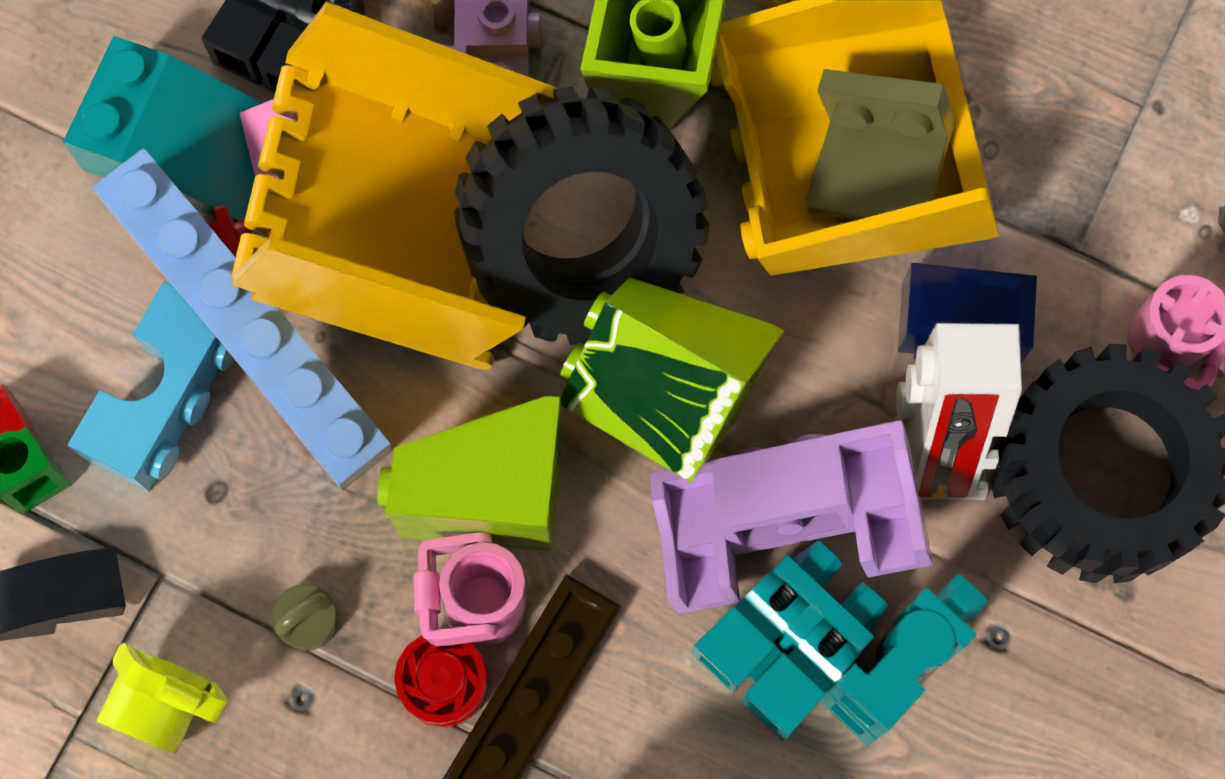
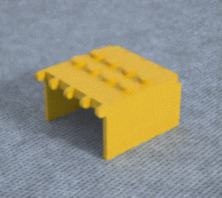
(369, 185)

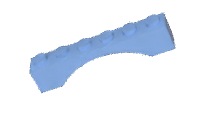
(251, 332)

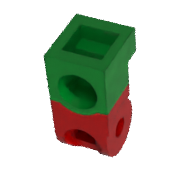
(26, 466)

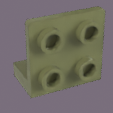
(880, 144)

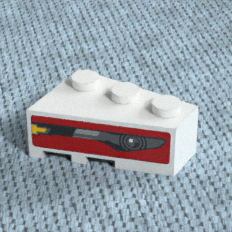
(956, 402)

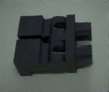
(256, 35)

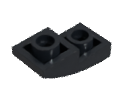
(59, 592)

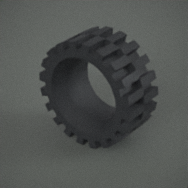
(1059, 518)

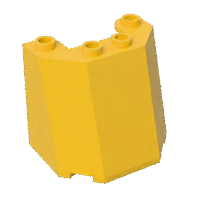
(773, 75)

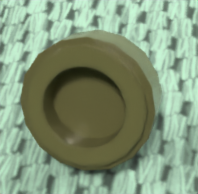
(305, 617)

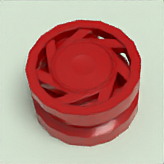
(441, 682)

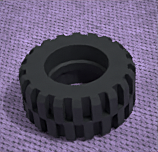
(556, 143)

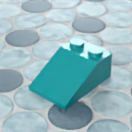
(174, 113)

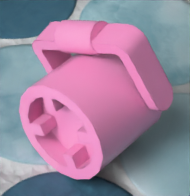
(1185, 325)
(478, 589)

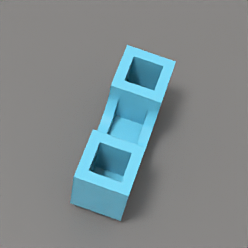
(141, 435)

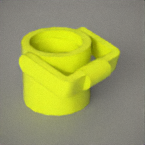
(157, 699)

